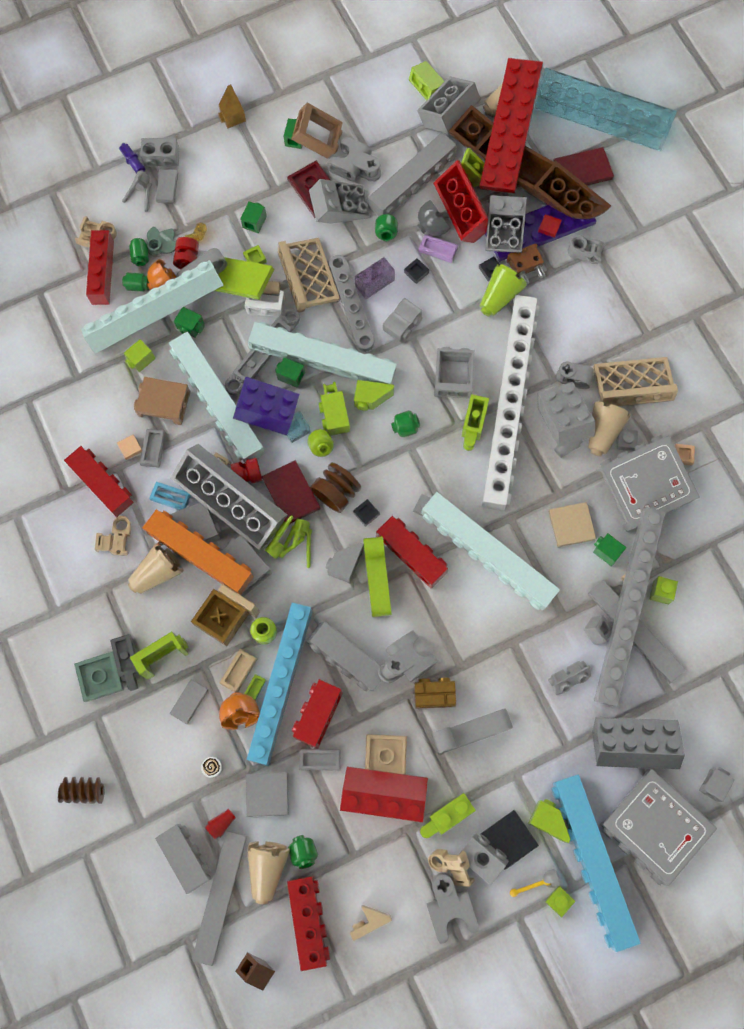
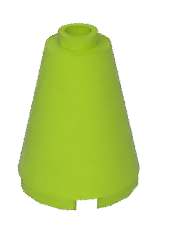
(501, 290)

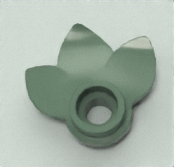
(163, 240)

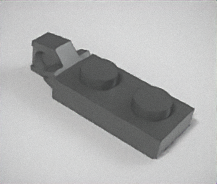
(122, 651)

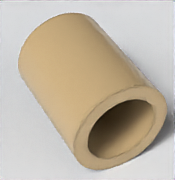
(272, 288)

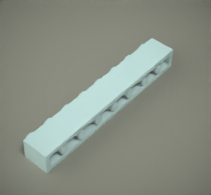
(151, 306)
(320, 355)
(216, 397)
(489, 551)

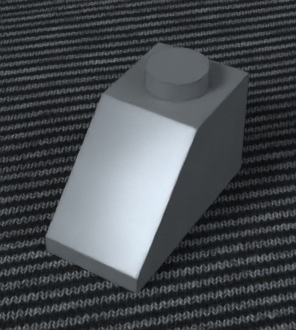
(345, 562)

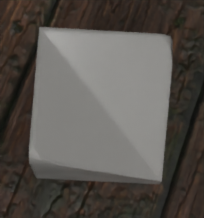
(598, 629)

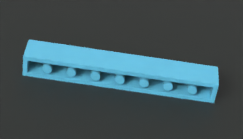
(280, 684)
(596, 864)

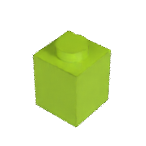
(139, 356)
(663, 590)

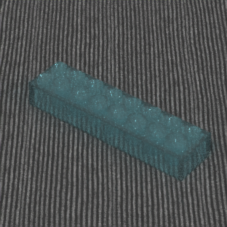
(604, 109)

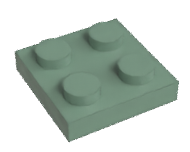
(98, 677)

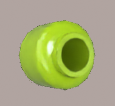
(320, 443)
(259, 626)

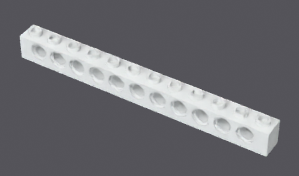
(522, 307)

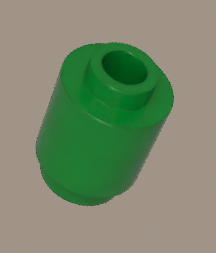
(138, 252)
(135, 282)

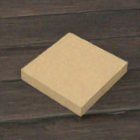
(572, 524)
(240, 600)
(386, 753)

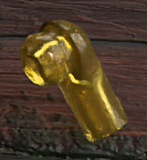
(199, 232)

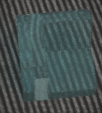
(298, 428)

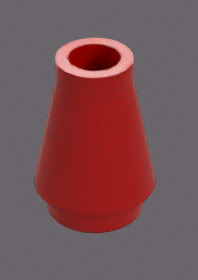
(219, 824)

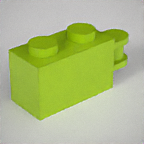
(334, 410)
(474, 421)
(448, 816)

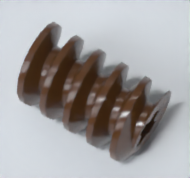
(81, 791)

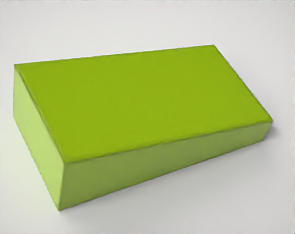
(255, 686)

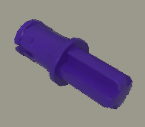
(131, 158)

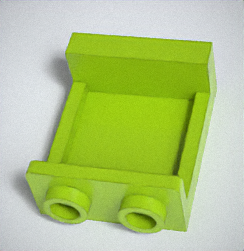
(156, 651)

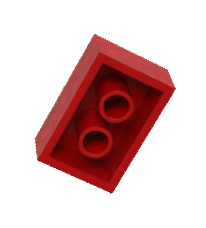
(317, 713)

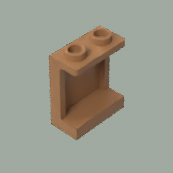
(162, 399)

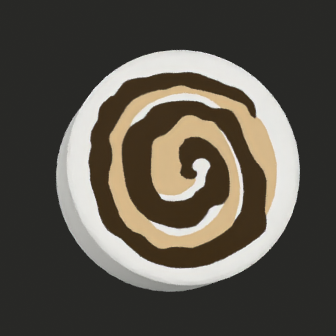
(211, 767)

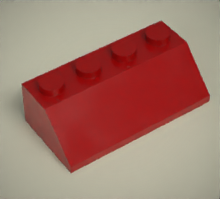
(462, 203)
(384, 794)

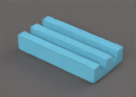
(155, 492)

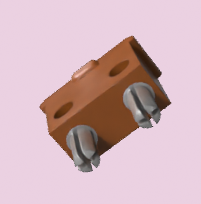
(526, 262)

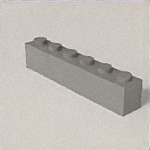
(412, 175)

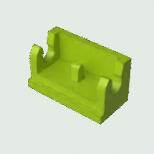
(425, 79)

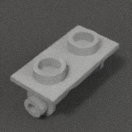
(578, 672)

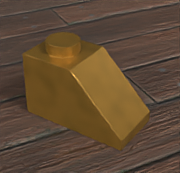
(230, 109)

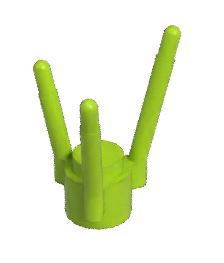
(299, 530)
(275, 547)

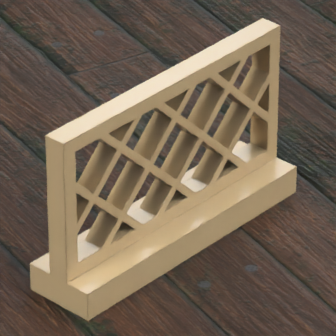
(292, 273)
(637, 394)

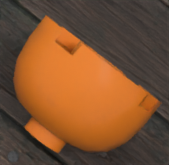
(158, 274)
(238, 710)

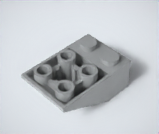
(338, 202)
(506, 224)

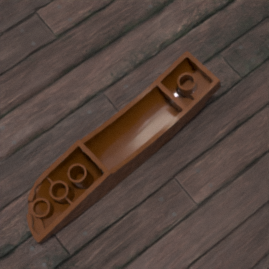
(538, 175)

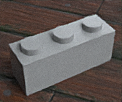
(184, 858)

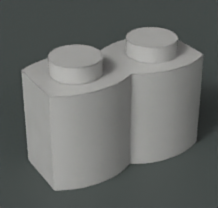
(402, 320)

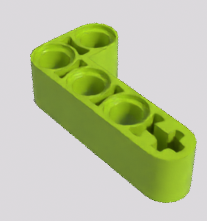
(377, 576)

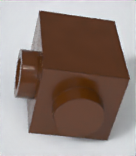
(258, 974)

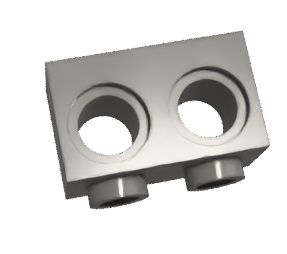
(160, 152)

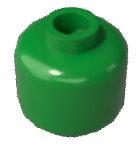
(386, 227)
(406, 423)
(302, 852)

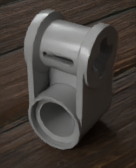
(586, 250)
(578, 374)

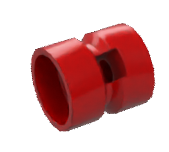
(185, 252)
(248, 471)

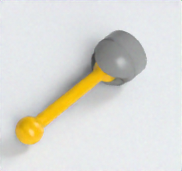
(549, 879)

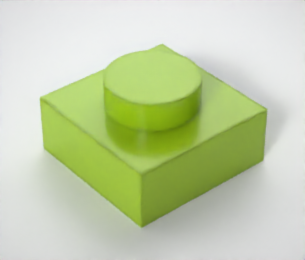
(255, 255)
(560, 901)

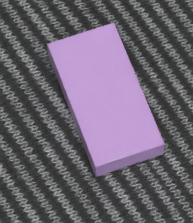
(438, 248)

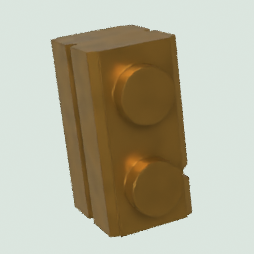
(435, 694)

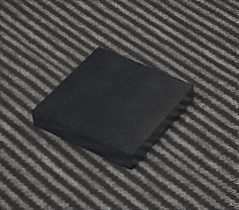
(511, 837)

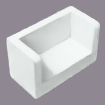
(267, 305)

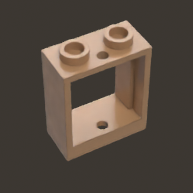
(312, 113)

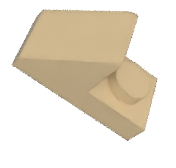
(375, 920)

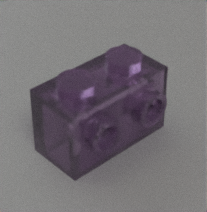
(374, 278)

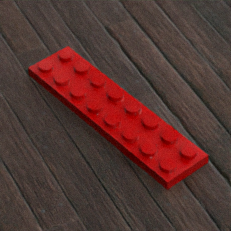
(511, 125)

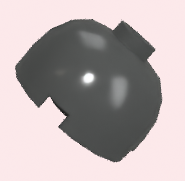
(431, 220)

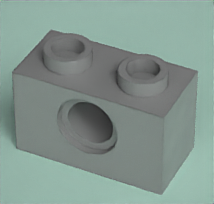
(486, 870)

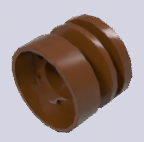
(338, 483)

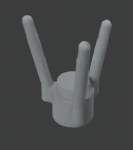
(140, 182)

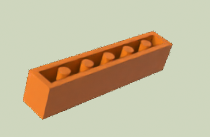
(198, 552)

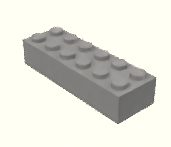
(228, 496)

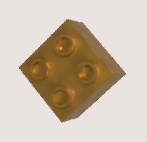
(220, 617)

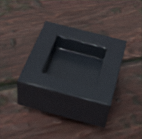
(488, 267)
(416, 271)
(366, 512)

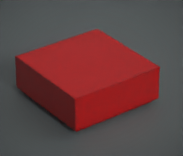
(549, 226)

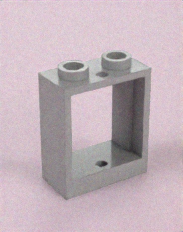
(450, 389)

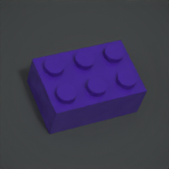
(266, 406)

